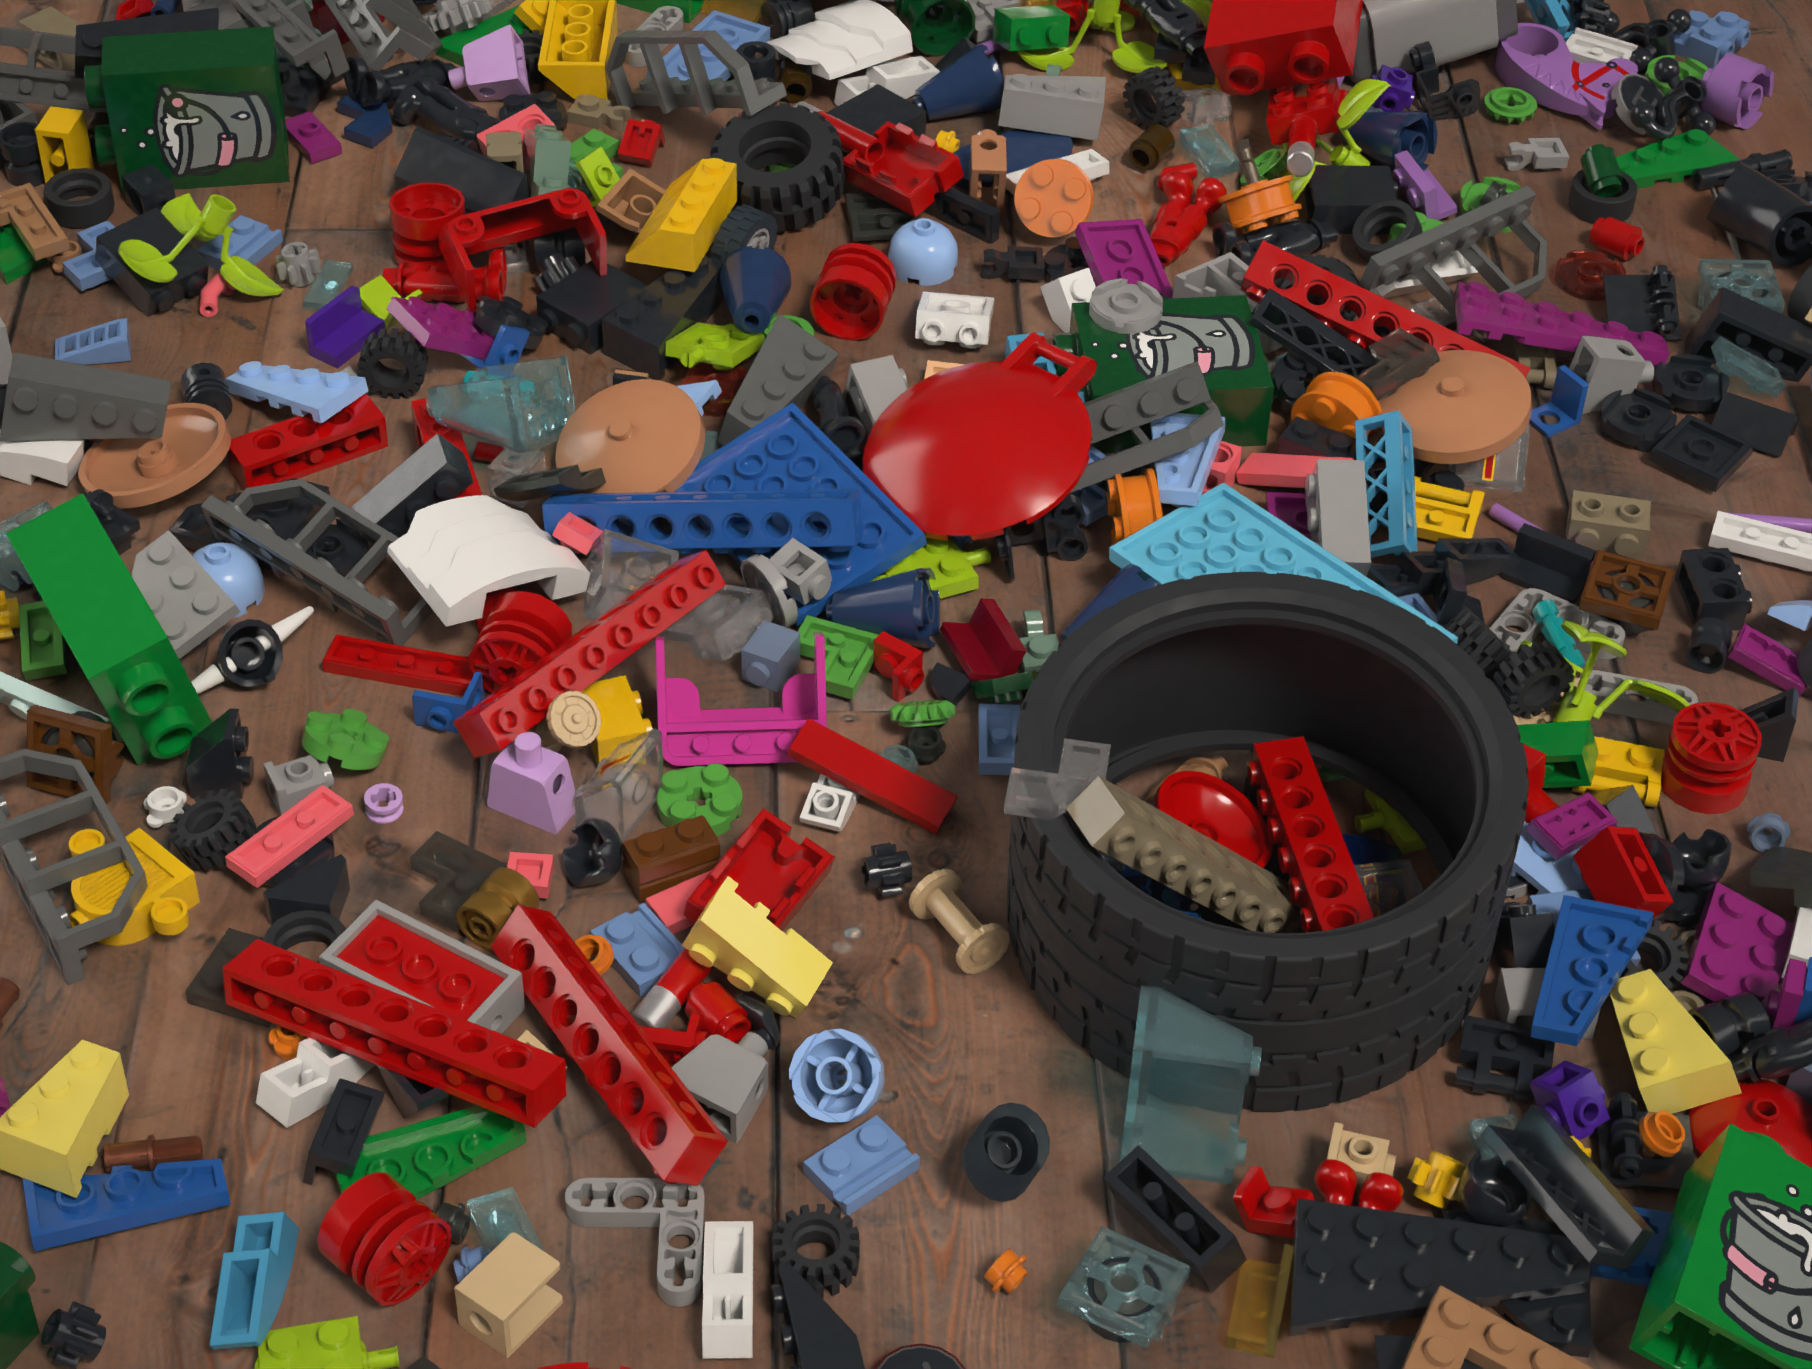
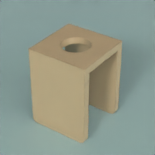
(508, 1295)

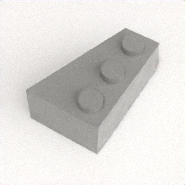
(1219, 278)
(872, 388)

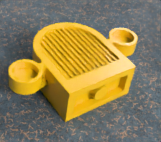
(162, 906)

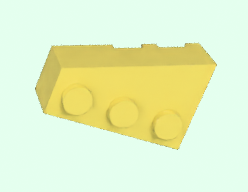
(1668, 1049)
(62, 1118)

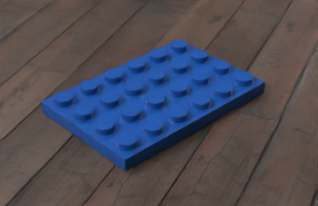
(796, 455)

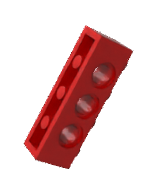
(306, 446)

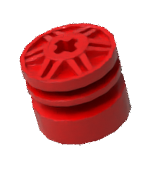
(418, 215)
(853, 291)
(516, 635)
(1710, 757)
(384, 1238)

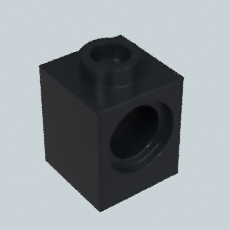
(147, 189)

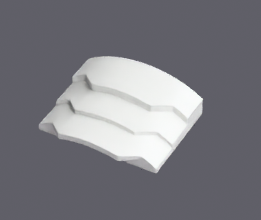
(845, 39)
(477, 547)

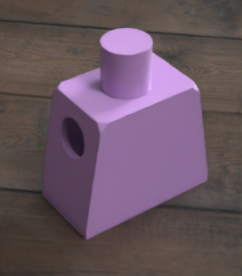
(493, 66)
(532, 784)

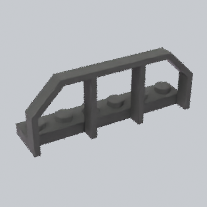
(297, 37)
(372, 37)
(41, 84)
(696, 91)
(1461, 235)
(1143, 404)
(317, 574)
(37, 884)

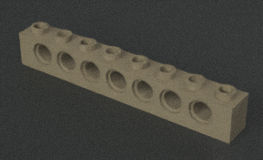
(1184, 859)

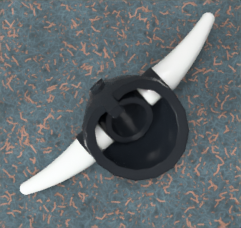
(250, 652)

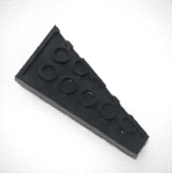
(1389, 1265)

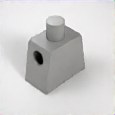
(1609, 367)
(727, 1080)

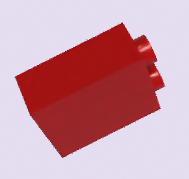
(1281, 42)

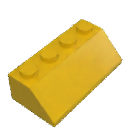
(578, 45)
(687, 217)

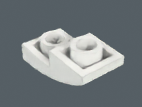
(829, 804)

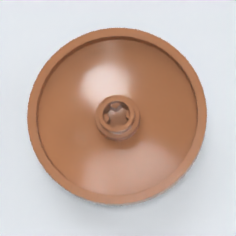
(1463, 407)
(638, 433)
(158, 468)

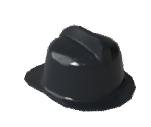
(1006, 1151)

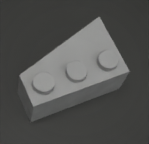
(1054, 104)
(1339, 511)

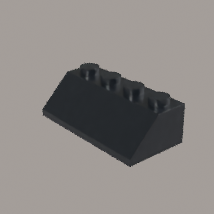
(479, 178)

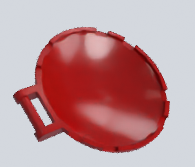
(984, 443)

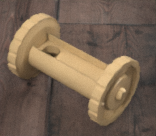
(569, 721)
(939, 898)

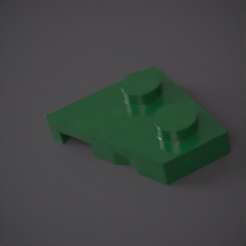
(1003, 688)

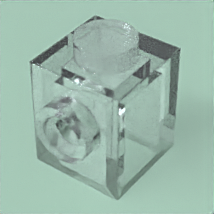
(513, 464)

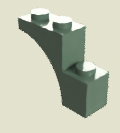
(548, 159)

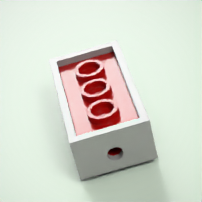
(427, 967)

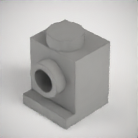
(807, 575)
(295, 780)

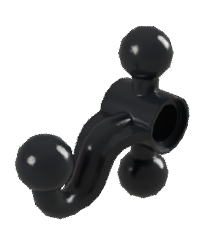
(1654, 37)
(1676, 104)

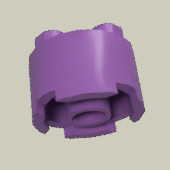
(1737, 90)

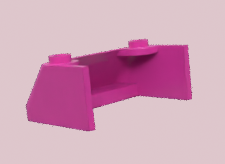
(736, 734)

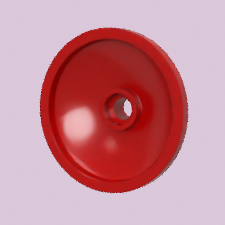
(1216, 812)
(1761, 1109)

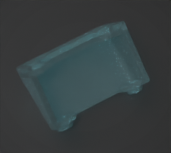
(509, 403)
(1187, 1088)

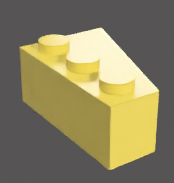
(756, 952)

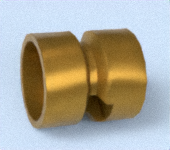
(490, 908)

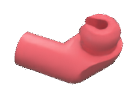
(210, 293)

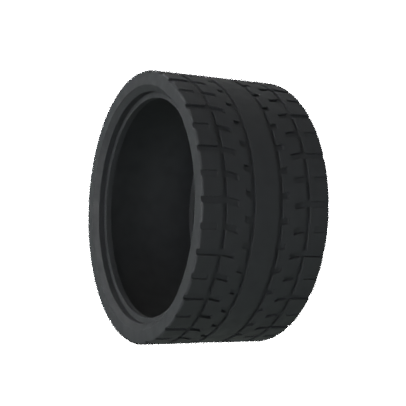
(1376, 700)

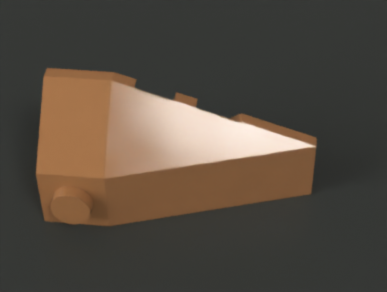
(632, 202)

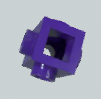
(1400, 92)
(1572, 1098)

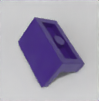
(340, 328)

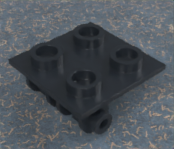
(1644, 302)
(1627, 1159)

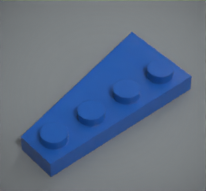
(1583, 965)
(123, 1200)

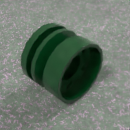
(936, 23)

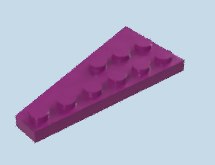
(1542, 323)

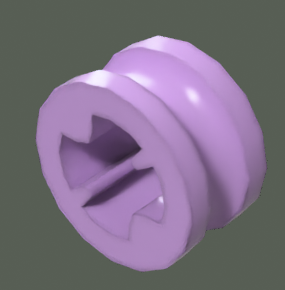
(379, 793)

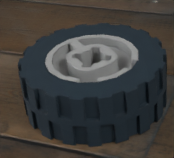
(744, 228)

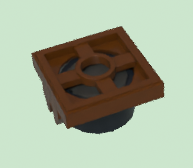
(1627, 591)
(78, 737)

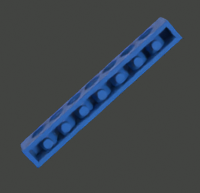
(838, 506)

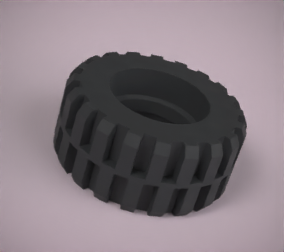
(791, 137)

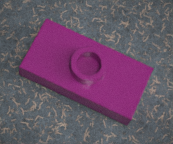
(312, 137)
(1767, 659)
(1571, 825)
(1784, 1004)

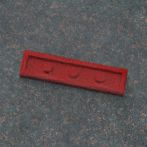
(398, 665)
(872, 776)

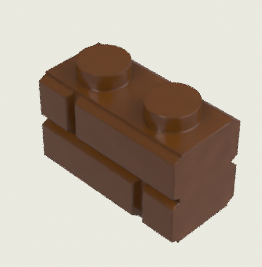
(669, 856)

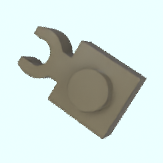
(595, 111)

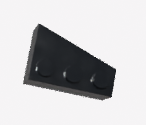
(1755, 329)

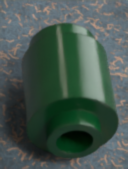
(1601, 170)

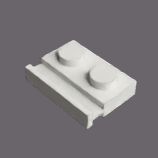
(1594, 47)

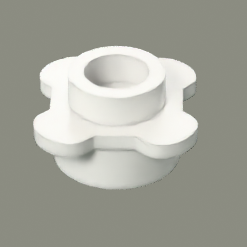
(163, 805)

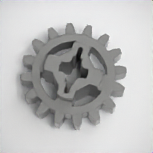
(456, 14)

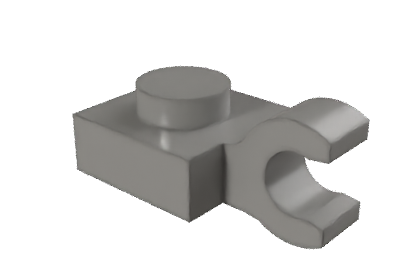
(1541, 152)

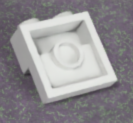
(954, 319)

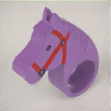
(1556, 77)

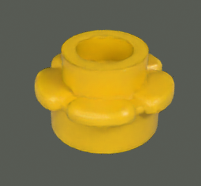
(948, 141)

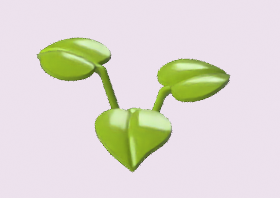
(1103, 15)
(1351, 110)
(203, 226)
(1579, 703)

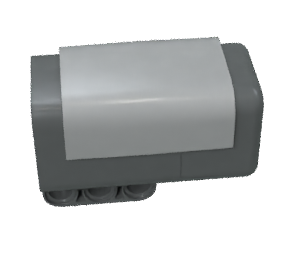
(1451, 27)

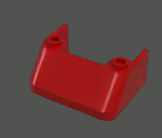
(516, 223)

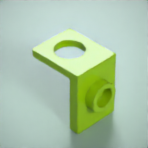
(598, 174)
(377, 296)

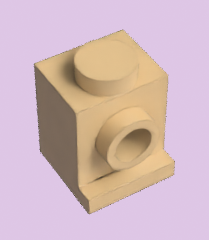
(1361, 1153)

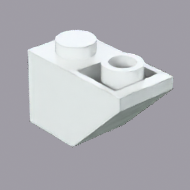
(1065, 291)

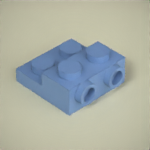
(1713, 37)

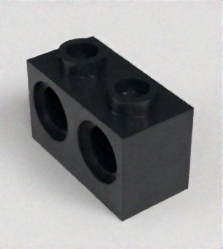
(1713, 586)

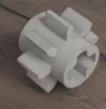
(298, 264)

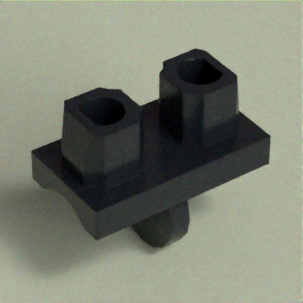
(115, 521)

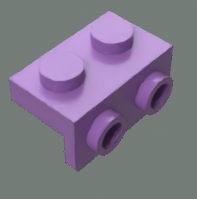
(1422, 188)

